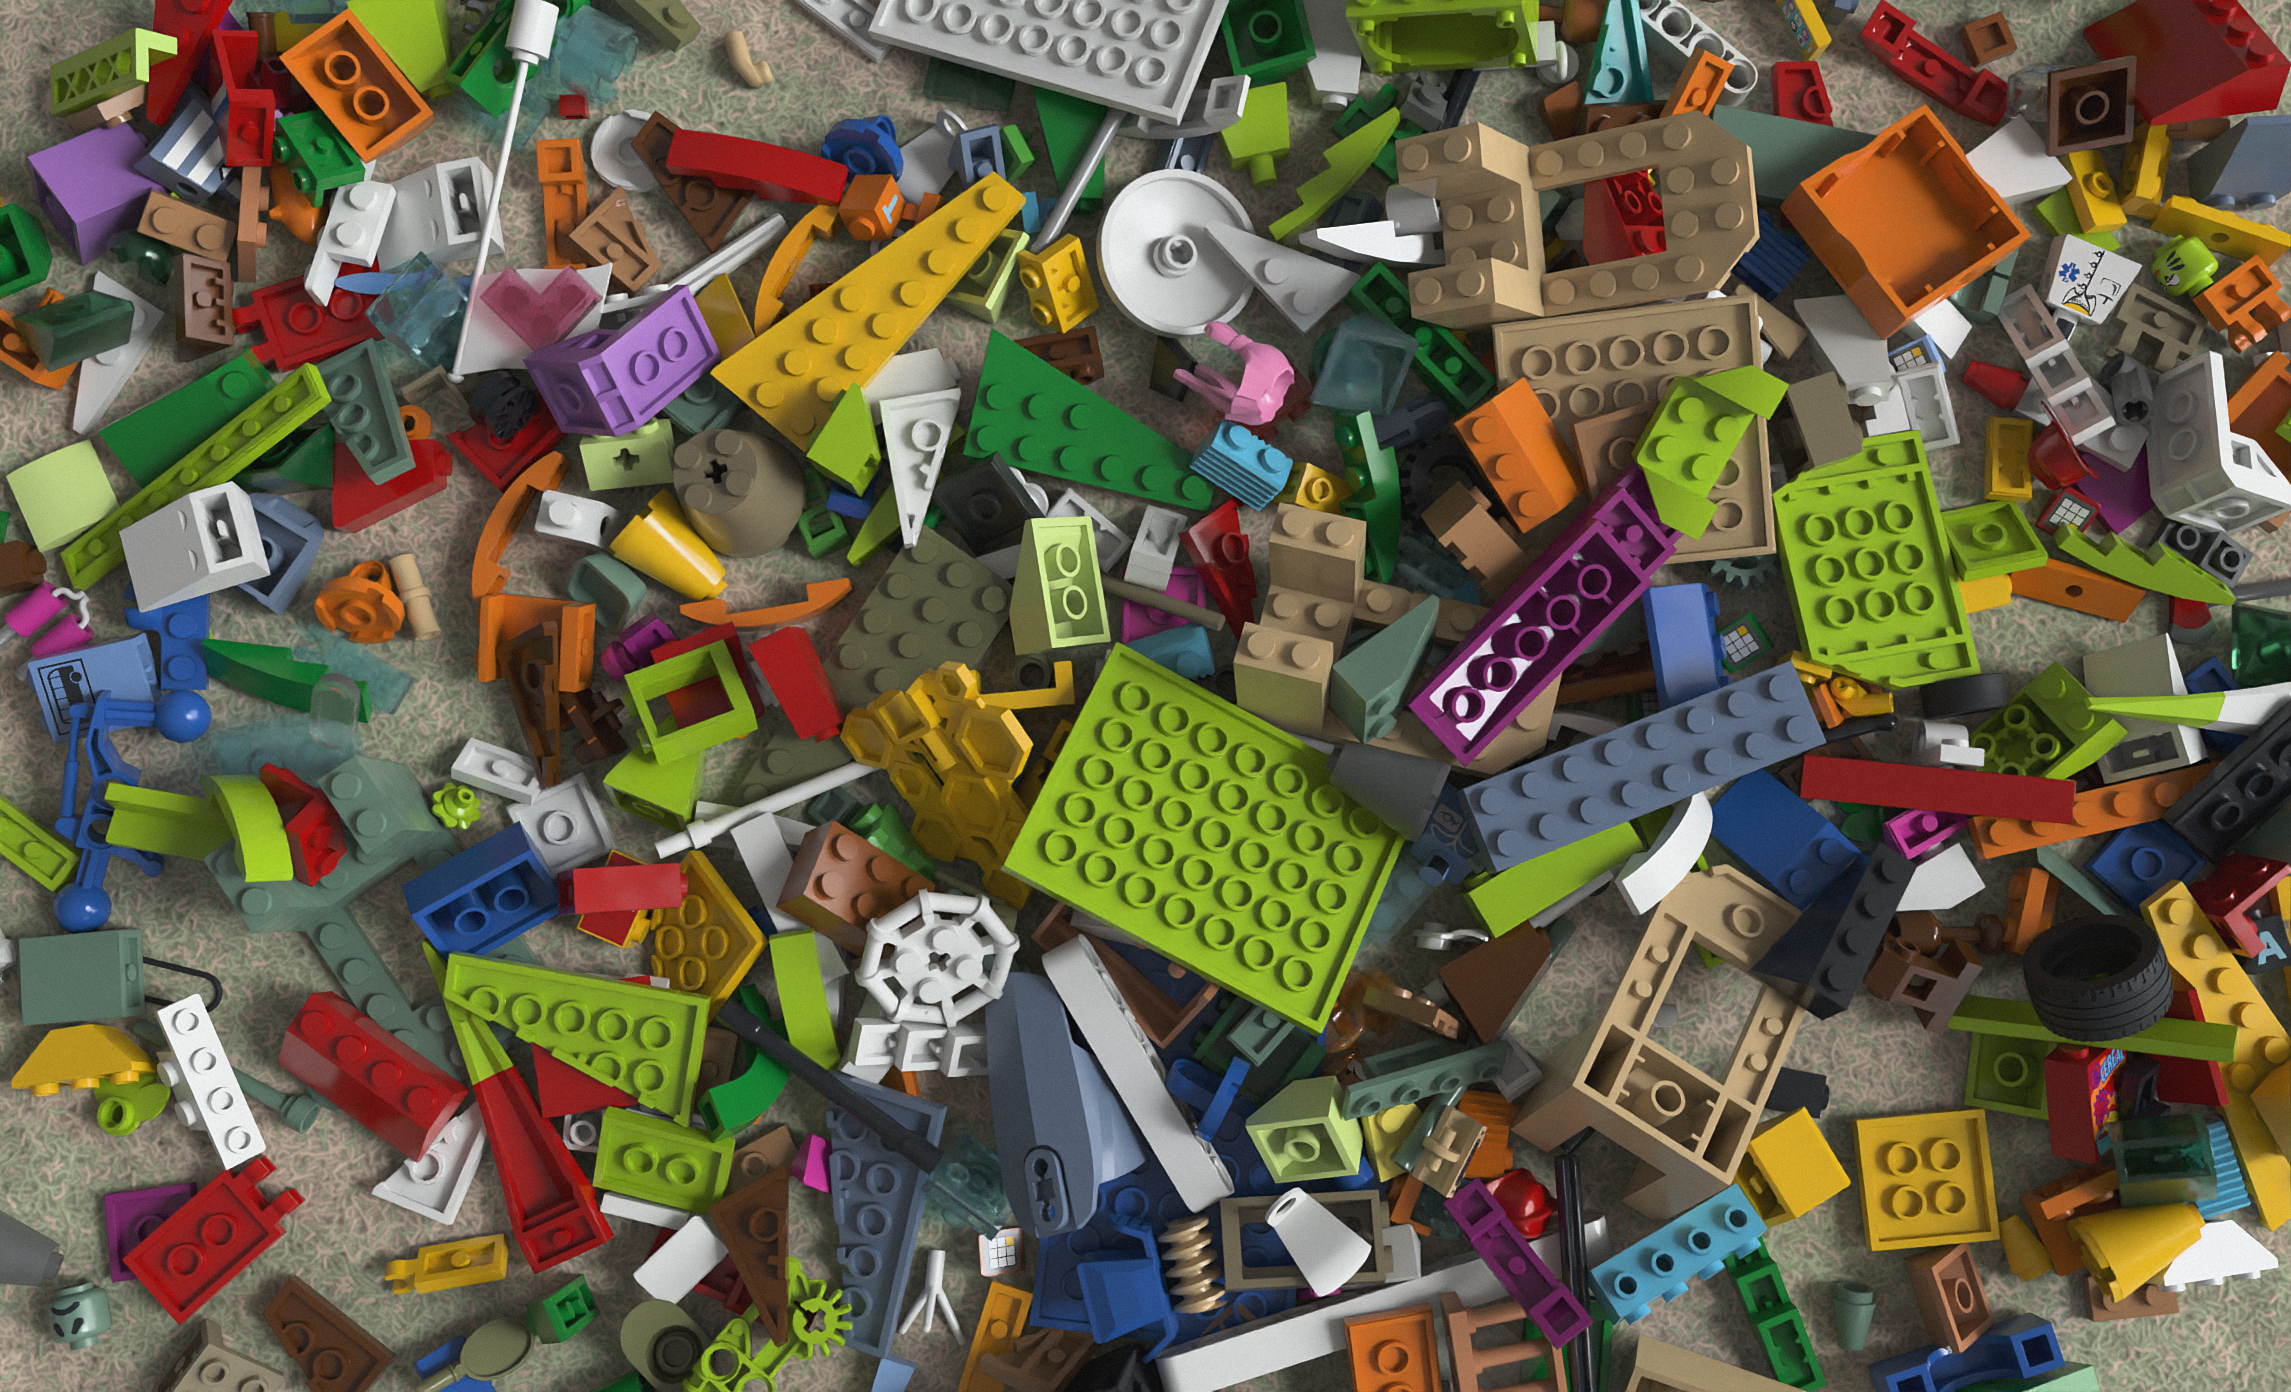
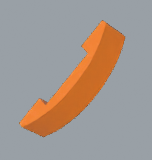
(565, 198)
(505, 518)
(821, 598)

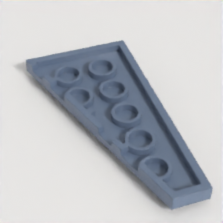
(877, 1210)

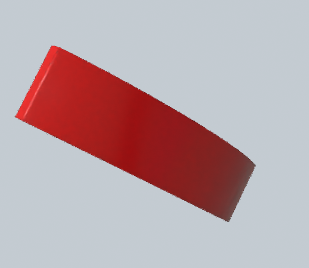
(1931, 69)

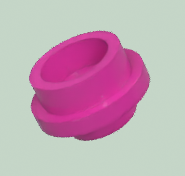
(618, 661)

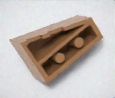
(1477, 539)

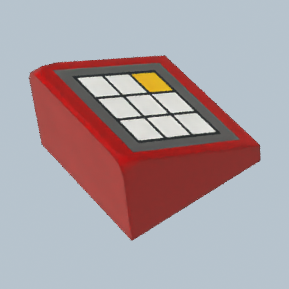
(2069, 507)

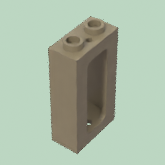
(1362, 1205)

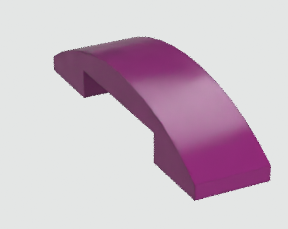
(1516, 1264)

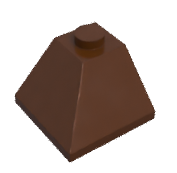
(2090, 106)

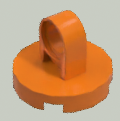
(360, 605)

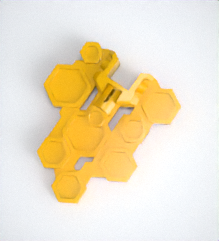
(972, 750)

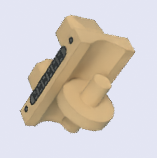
(1449, 1151)

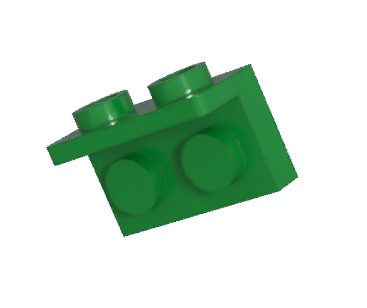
(315, 154)

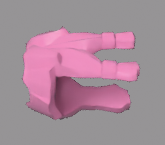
(1263, 383)

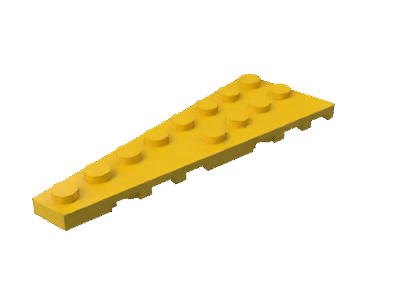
(866, 315)
(2262, 1043)

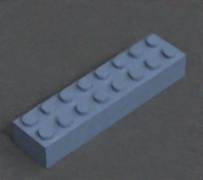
(1640, 767)

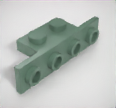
(1419, 1072)

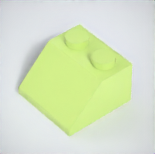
(1305, 1133)

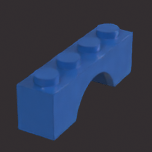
(2006, 1350)

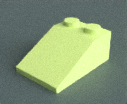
(1058, 588)

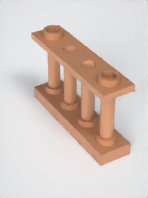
(1469, 1361)

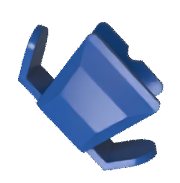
(1128, 1287)

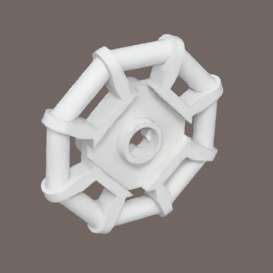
(942, 979)

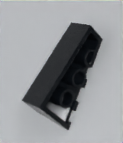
(1836, 937)

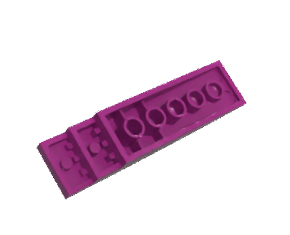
(1547, 617)

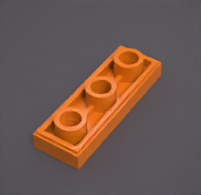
(2079, 589)

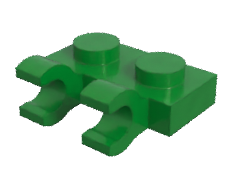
(1362, 113)

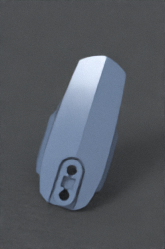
(1052, 1107)

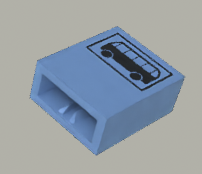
(82, 674)

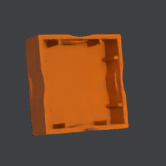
(1904, 221)

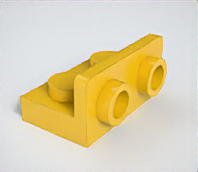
(2144, 171)
(1058, 284)

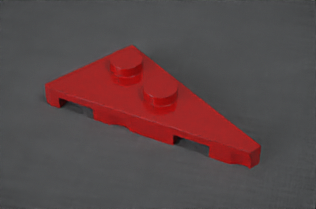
(191, 25)
(1224, 561)

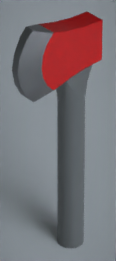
(2192, 621)

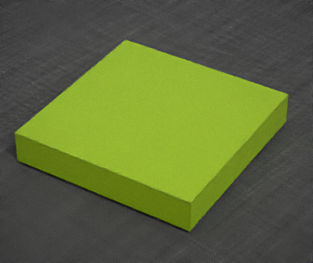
(1991, 540)

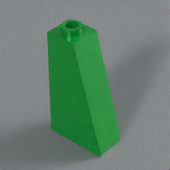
(1068, 130)

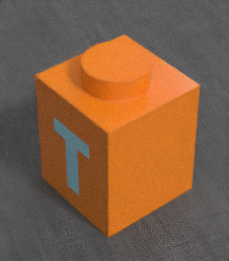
(872, 207)

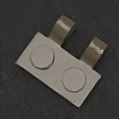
(2157, 322)

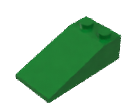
(186, 415)

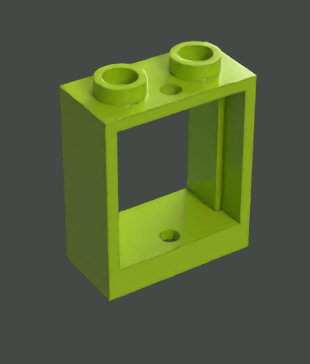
(678, 673)

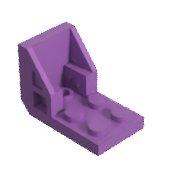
(625, 376)

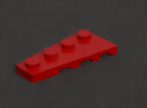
(1800, 96)

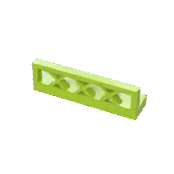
(107, 70)

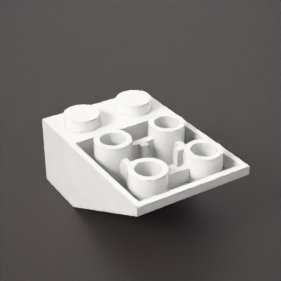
(439, 214)
(194, 547)
(2139, 671)

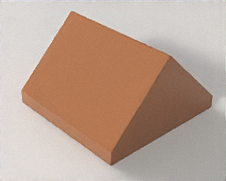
(1950, 1296)

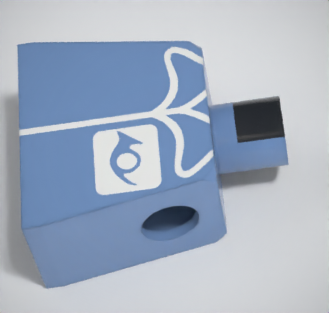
(1444, 842)

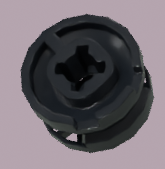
(502, 403)

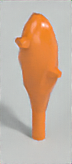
(293, 207)

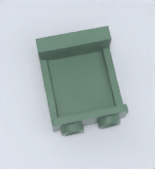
(81, 976)

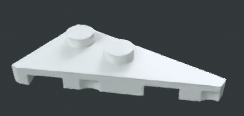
(1294, 282)
(107, 372)
(916, 442)
(444, 1174)

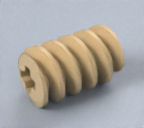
(1193, 1265)

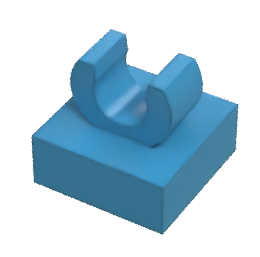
(1034, 214)

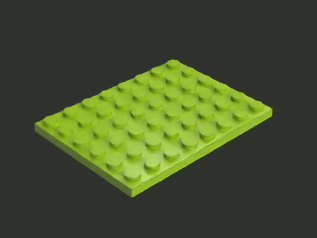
(1207, 840)

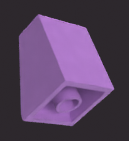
(92, 187)

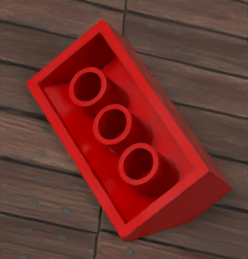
(370, 1073)

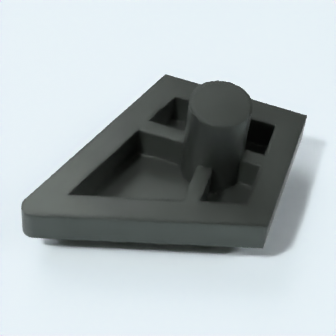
(1168, 357)

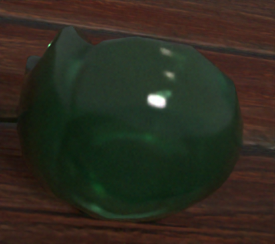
(151, 254)

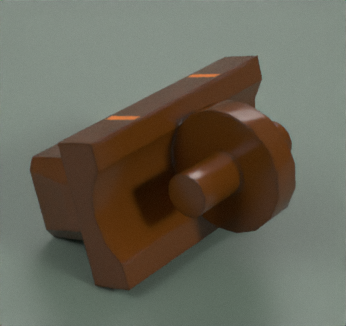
(595, 721)

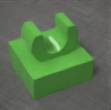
(1015, 152)

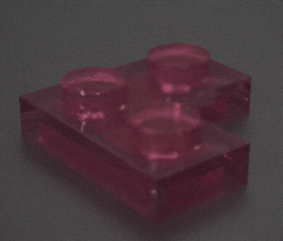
(544, 316)

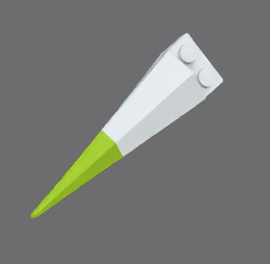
(2225, 711)

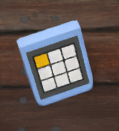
(1915, 353)

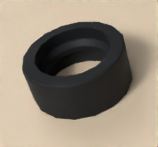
(1964, 696)

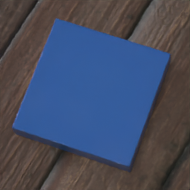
(2142, 860)

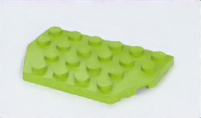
(1874, 568)

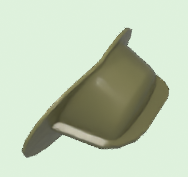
(663, 1343)

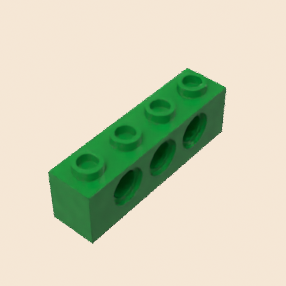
(473, 69)
(1439, 358)

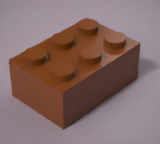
(845, 883)

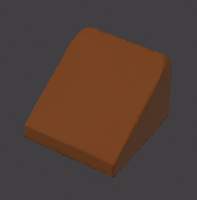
(1562, 110)

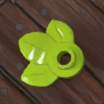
(137, 1101)

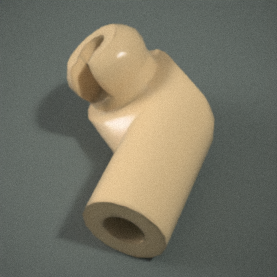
(741, 61)

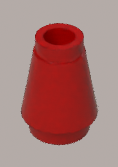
(1996, 383)

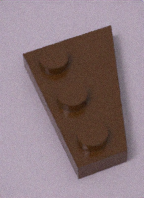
(1608, 676)

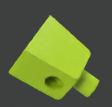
(1259, 135)

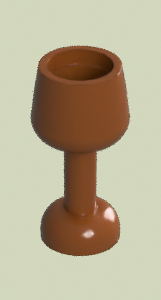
(1578, 19)

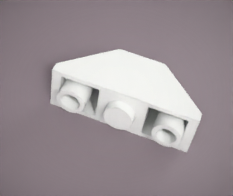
(2220, 1253)

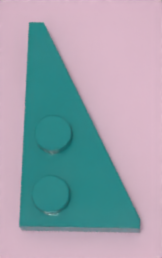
(1620, 58)

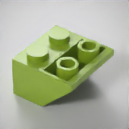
(848, 444)

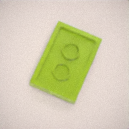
(662, 1161)

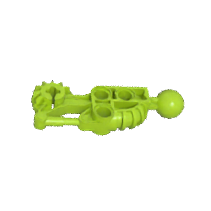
(801, 1340)

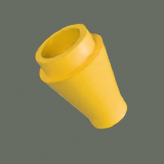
(2023, 1249)

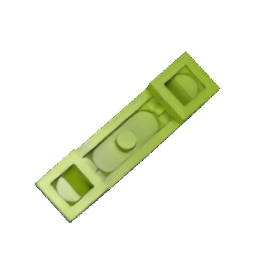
(255, 822)
(804, 997)

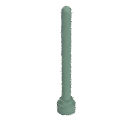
(296, 1111)

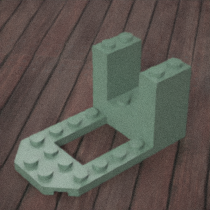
(384, 829)

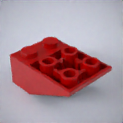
(1622, 218)

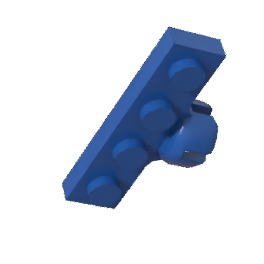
(181, 633)

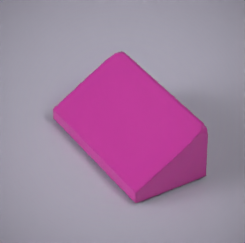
(1920, 829)

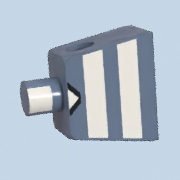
(190, 158)

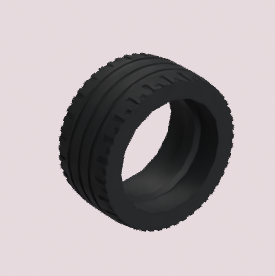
(2106, 1006)

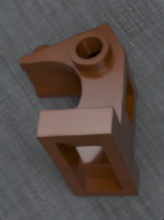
(1947, 976)

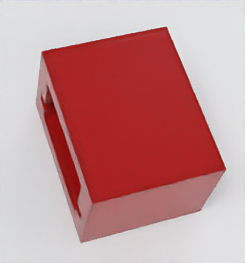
(573, 107)

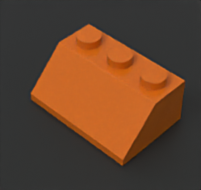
(358, 87)
(1520, 455)

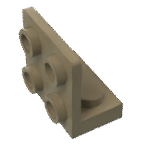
(211, 1367)

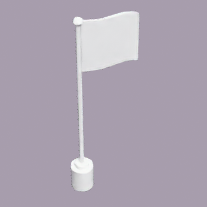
(485, 338)

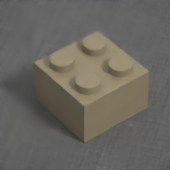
(1815, 425)

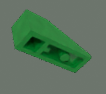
(561, 1311)

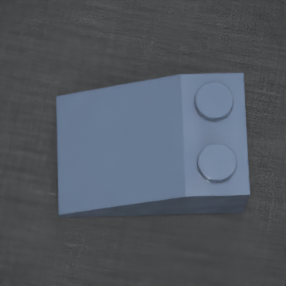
(2244, 165)

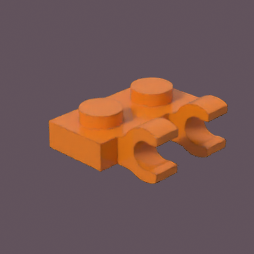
(2235, 295)

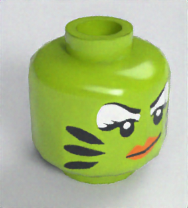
(2184, 266)

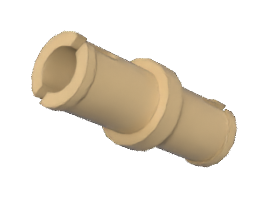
(414, 597)

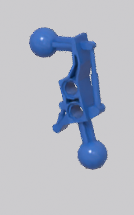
(178, 718)

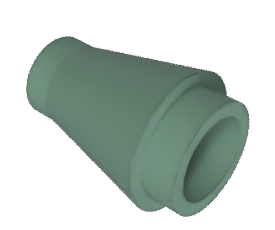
(1853, 1313)

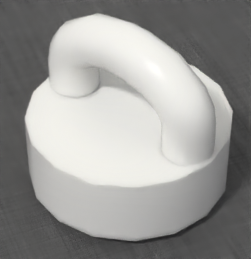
(1564, 69)

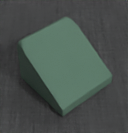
(835, 805)

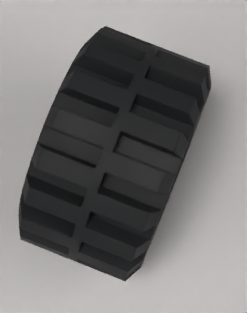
(1413, 475)

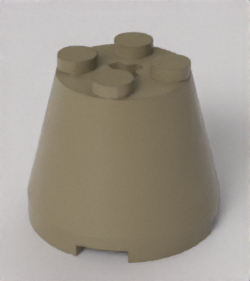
(739, 490)

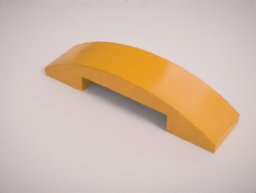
(821, 222)

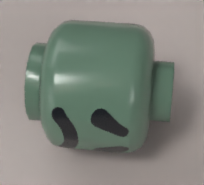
(79, 1315)

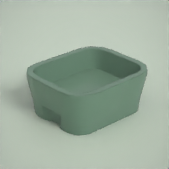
(610, 585)

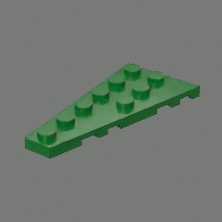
(1067, 431)

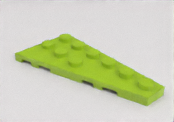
(626, 1030)

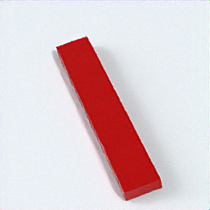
(1938, 789)

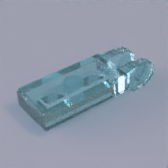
(385, 681)

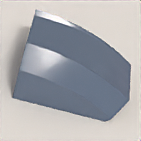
(290, 545)

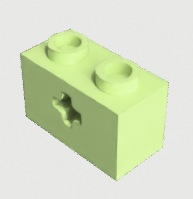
(630, 459)

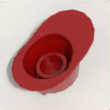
(2055, 459)
(1525, 1201)

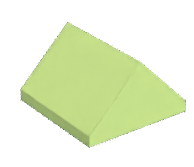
(991, 278)

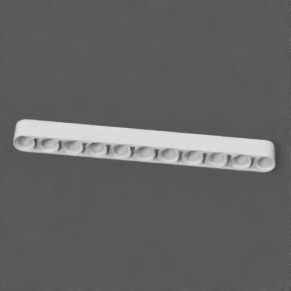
(1318, 1325)

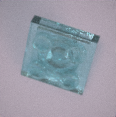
(970, 1187)

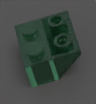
(2163, 1160)

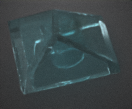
(1365, 366)

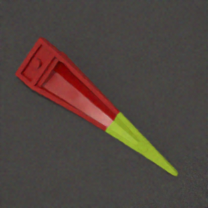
(541, 1181)

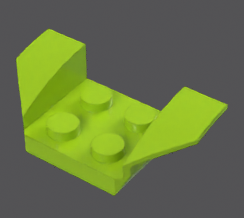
(1696, 435)

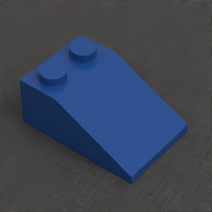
(1779, 838)

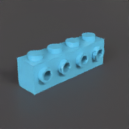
(1675, 1255)

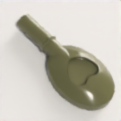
(486, 1354)

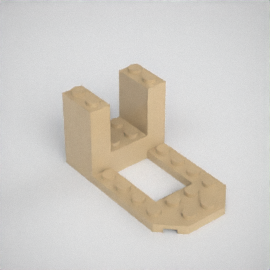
(1495, 226)
(1306, 628)
(1644, 1095)

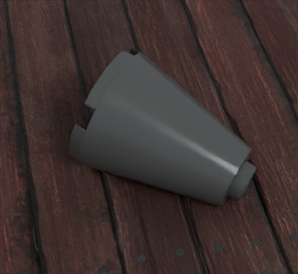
(1389, 784)
(26, 1254)

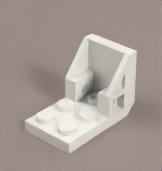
(2199, 466)

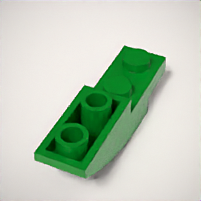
(1375, 490)

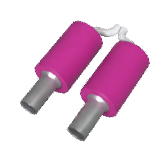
(37, 610)

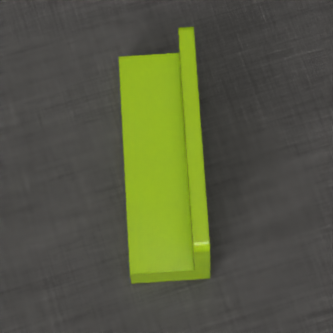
(165, 822)

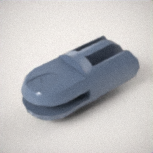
(1411, 422)

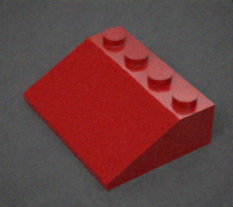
(2193, 58)

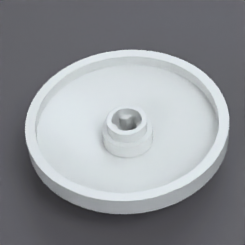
(1161, 260)

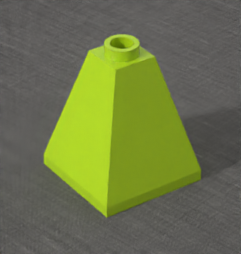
(414, 37)
(654, 792)

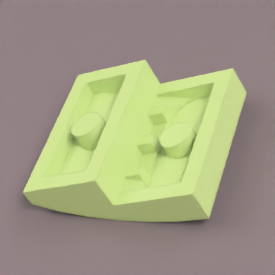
(63, 494)

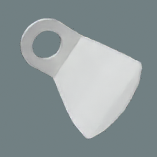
(927, 159)
(1317, 1241)

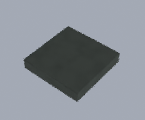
(985, 503)

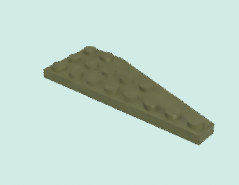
(923, 612)

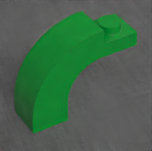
(741, 1102)

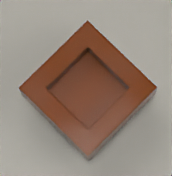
(1987, 39)

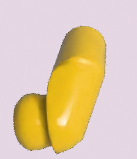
(1857, 701)

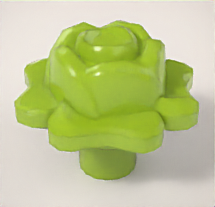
(456, 806)

